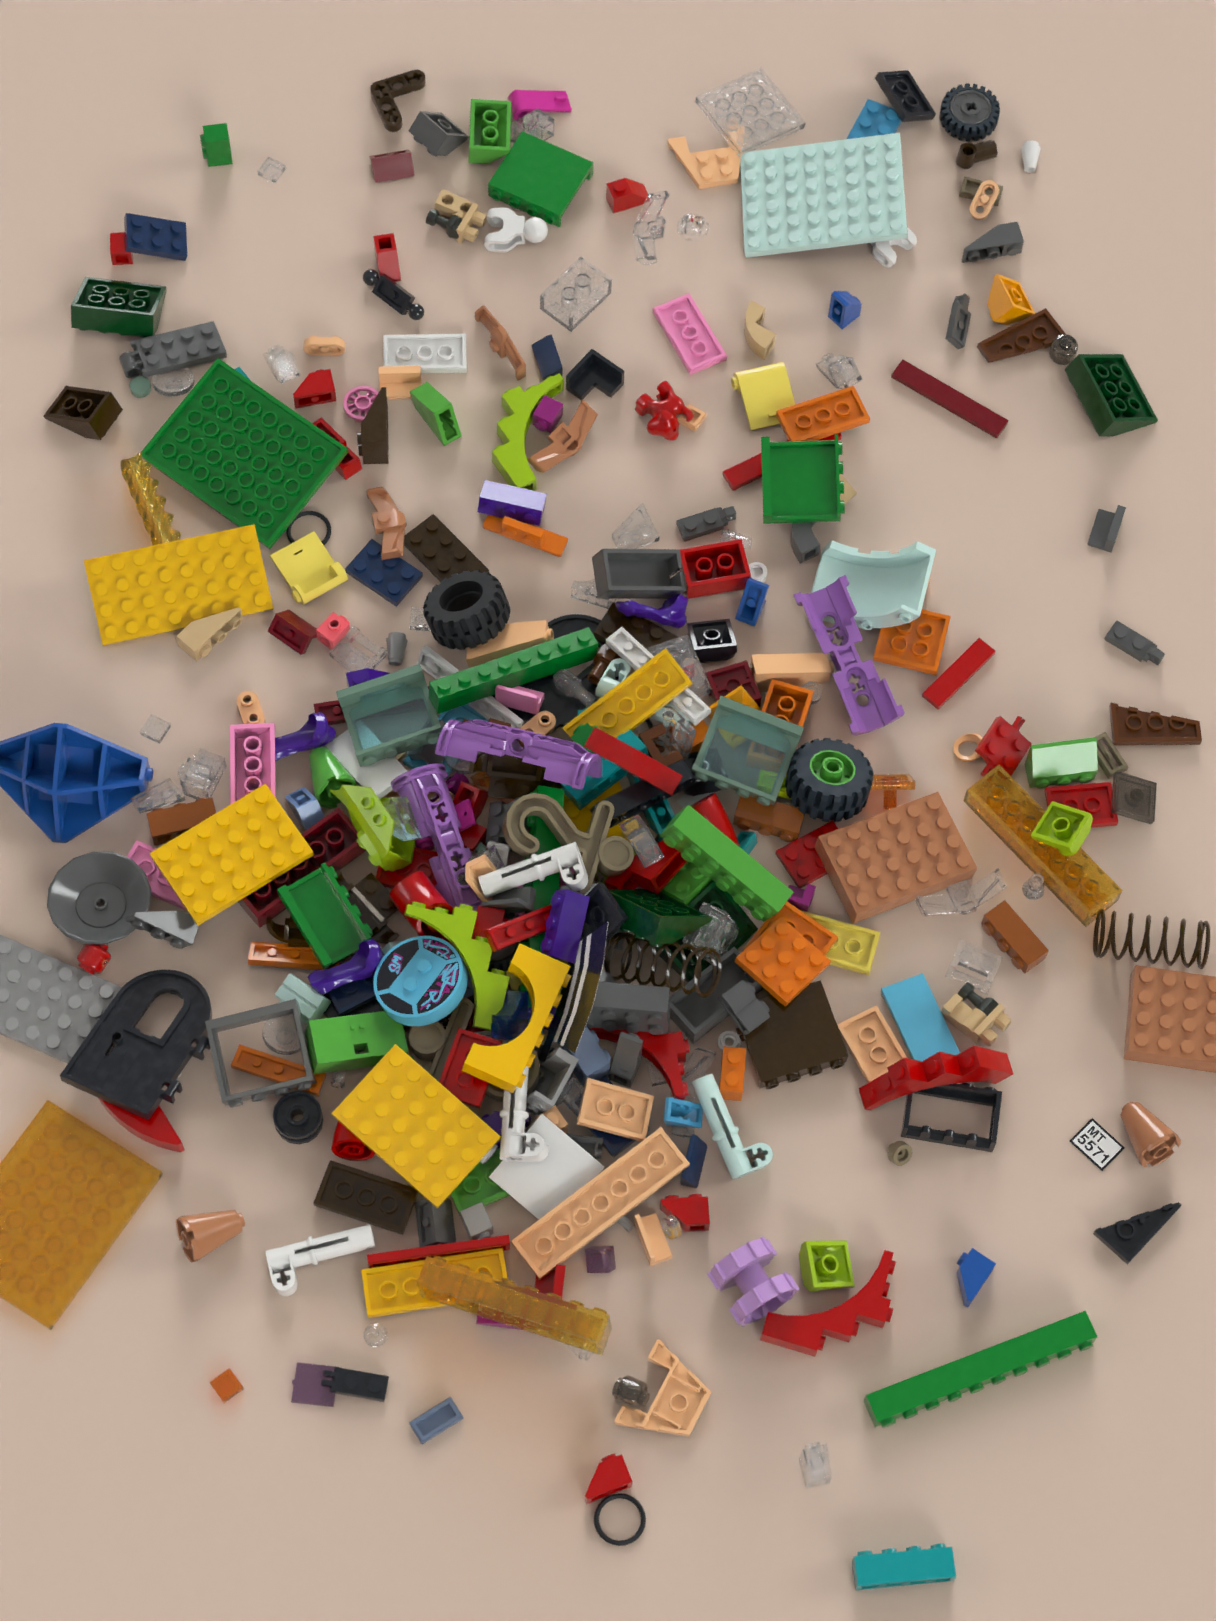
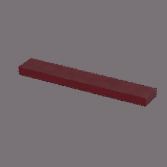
(949, 398)

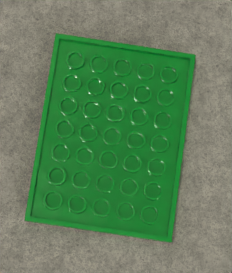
(244, 452)

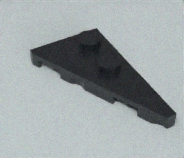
(1129, 1236)

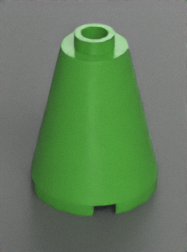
(327, 775)

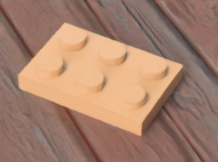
(871, 1043)
(615, 1110)

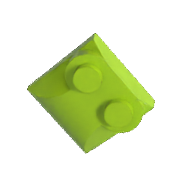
(1063, 828)
(825, 1265)

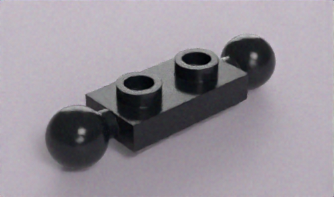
(393, 294)

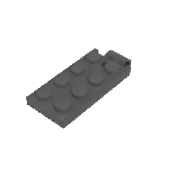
(173, 350)

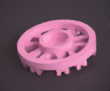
(361, 403)

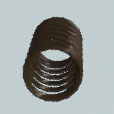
(1097, 948)
(697, 971)

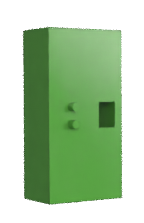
(352, 1041)

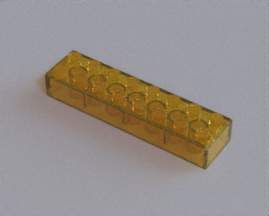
(1013, 817)
(514, 1305)

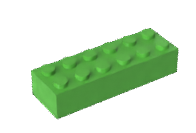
(726, 864)

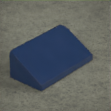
(547, 357)
(695, 1156)

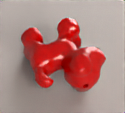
(663, 411)

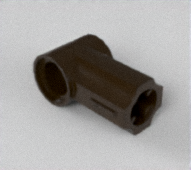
(972, 153)

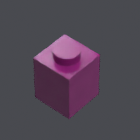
(547, 414)

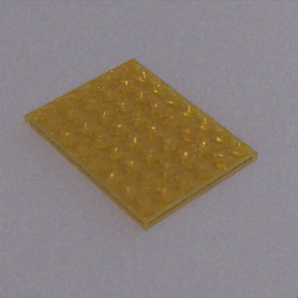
(63, 1209)

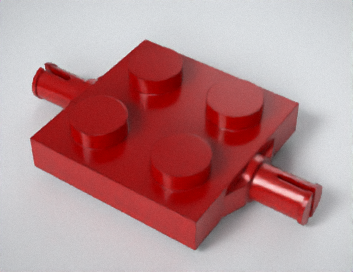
(1003, 745)

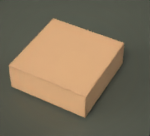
(699, 417)

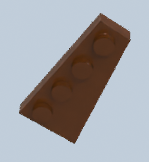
(1021, 338)
(1145, 728)

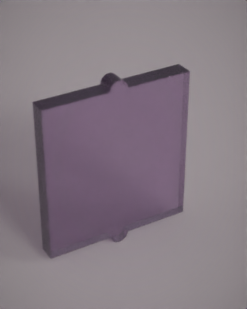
(308, 1387)

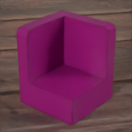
(802, 898)

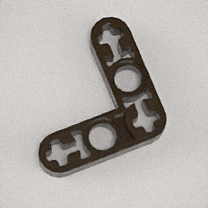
(390, 92)

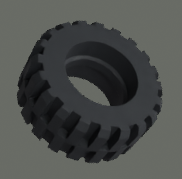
(466, 609)

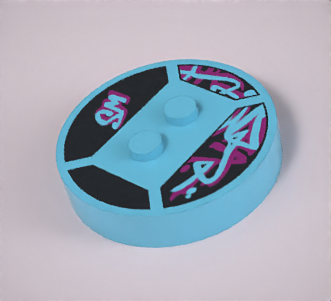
(420, 981)

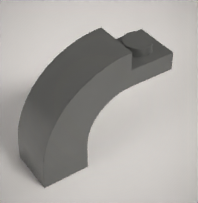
(804, 541)

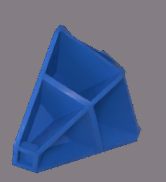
(69, 778)

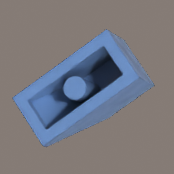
(305, 807)

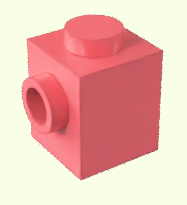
(333, 630)

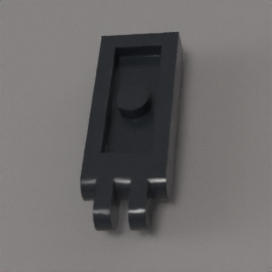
(356, 1383)

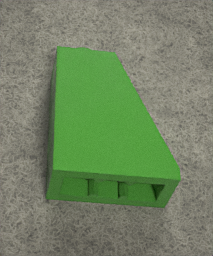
(436, 412)

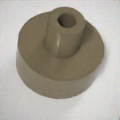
(899, 1153)

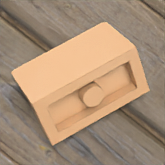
(399, 380)
(476, 868)
(652, 1238)

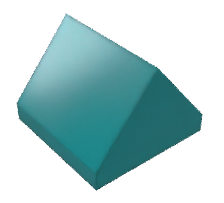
(747, 841)

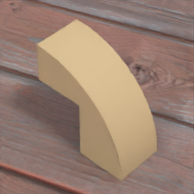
(758, 338)

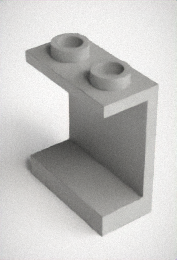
(562, 1065)

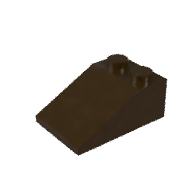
(84, 411)
(373, 437)

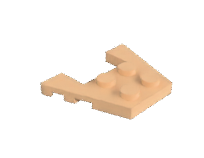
(707, 167)
(677, 1401)

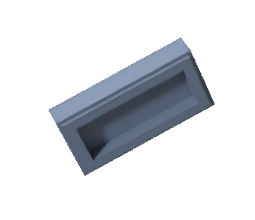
(436, 1420)

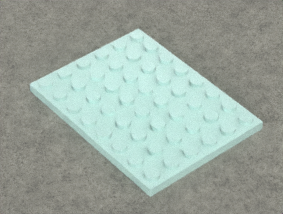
(823, 195)

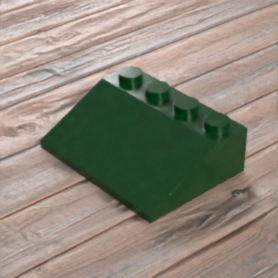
(117, 307)
(1110, 393)
(723, 900)
(658, 916)

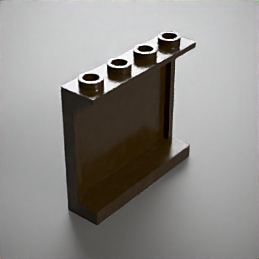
(796, 1039)

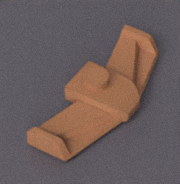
(501, 341)
(565, 440)
(387, 521)

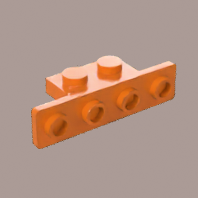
(527, 534)

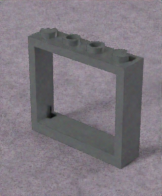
(249, 1017)

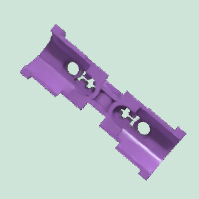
(837, 603)
(564, 760)
(445, 834)

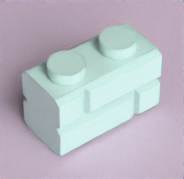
(310, 1001)

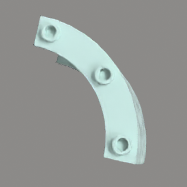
(882, 585)

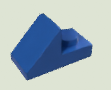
(752, 602)

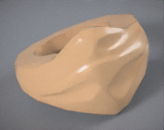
(970, 737)

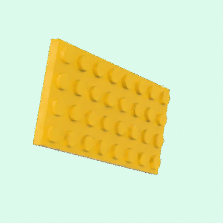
(177, 583)

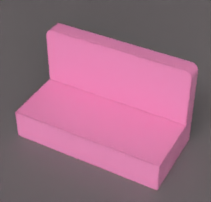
(520, 698)

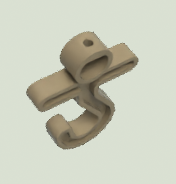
(607, 855)
(435, 1043)

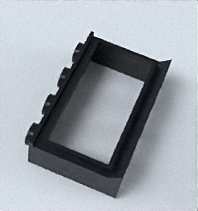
(960, 1092)

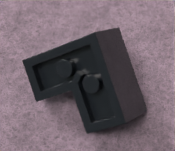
(593, 372)

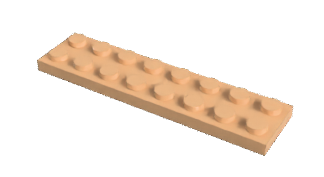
(600, 1203)

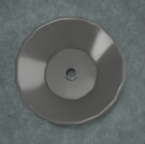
(96, 880)

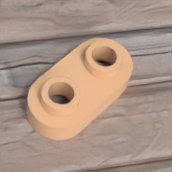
(983, 200)
(324, 346)
(250, 709)
(537, 726)

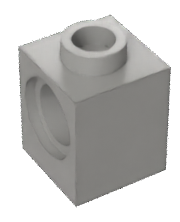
(476, 1222)

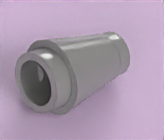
(396, 647)

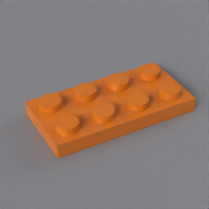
(823, 416)

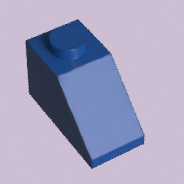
(843, 308)
(972, 1274)

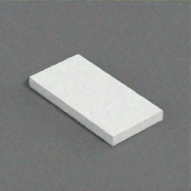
(431, 351)
(376, 776)

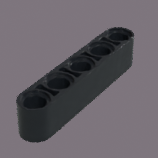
(644, 795)

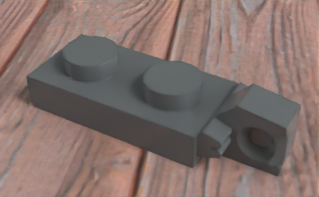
(959, 321)
(705, 522)
(1133, 643)

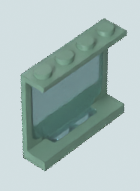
(389, 715)
(747, 751)

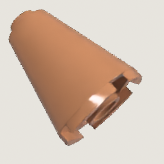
(1148, 1134)
(207, 1231)

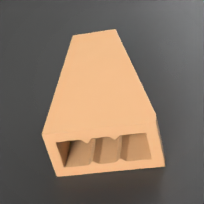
(512, 639)
(790, 668)

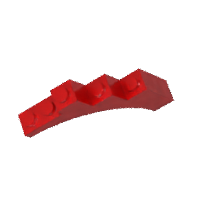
(664, 1051)
(940, 1069)
(804, 1332)

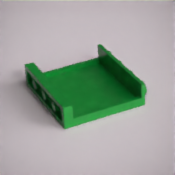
(539, 178)
(802, 481)

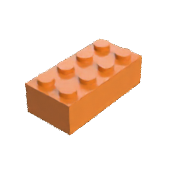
(788, 702)

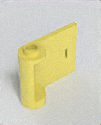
(763, 393)
(308, 568)

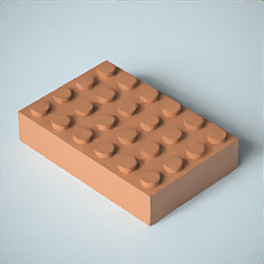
(895, 857)
(1171, 1019)

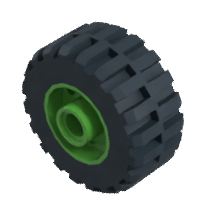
(829, 780)

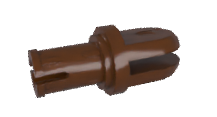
(601, 661)

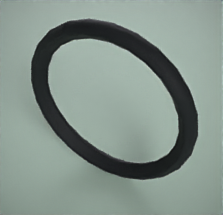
(288, 530)
(605, 1537)

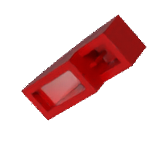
(351, 462)

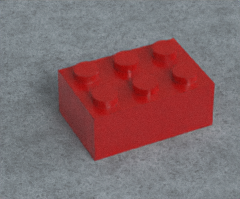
(714, 568)

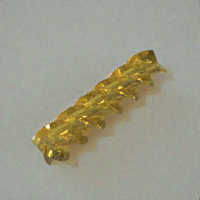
(148, 502)

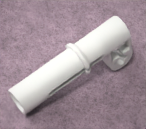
(538, 868)
(513, 1129)
(312, 1252)

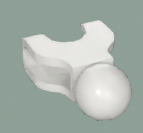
(514, 230)
(884, 253)

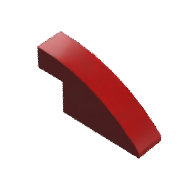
(633, 761)
(654, 876)
(155, 1131)

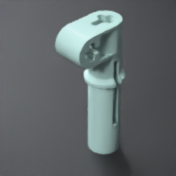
(621, 668)
(734, 1158)

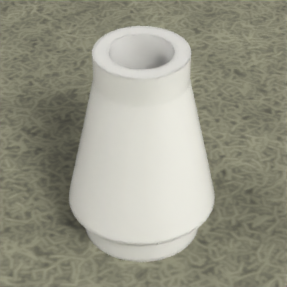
(1030, 155)

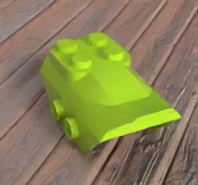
(375, 828)

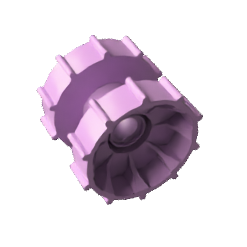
(746, 1270)

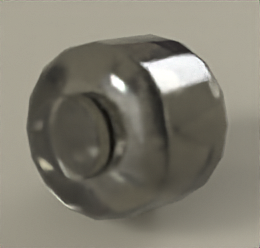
(1063, 349)
(630, 1393)

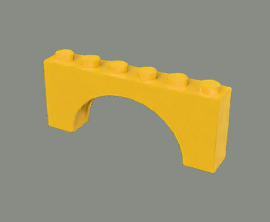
(505, 1063)

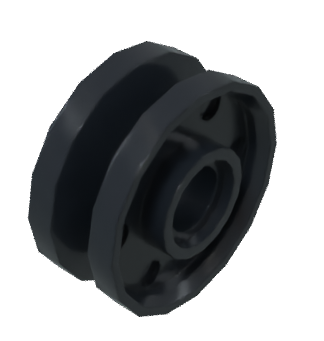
(298, 1131)

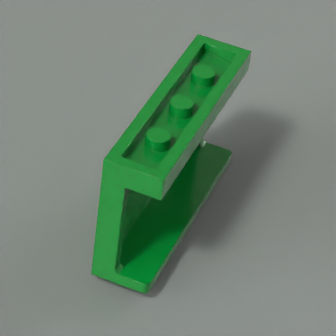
(325, 916)

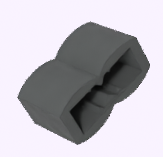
(744, 1006)

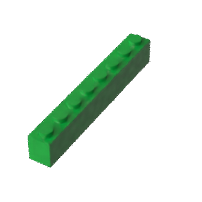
(512, 670)

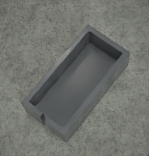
(638, 573)
(631, 1008)
(699, 1014)

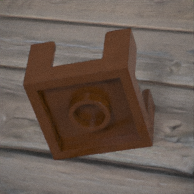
(655, 750)

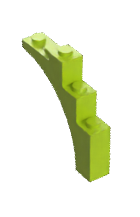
(512, 430)
(476, 953)

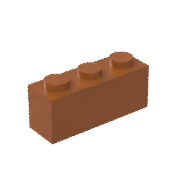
(773, 820)
(173, 821)
(1014, 937)

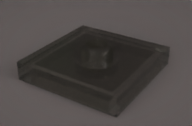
(1133, 797)

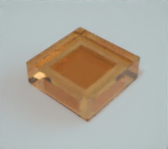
(226, 1385)

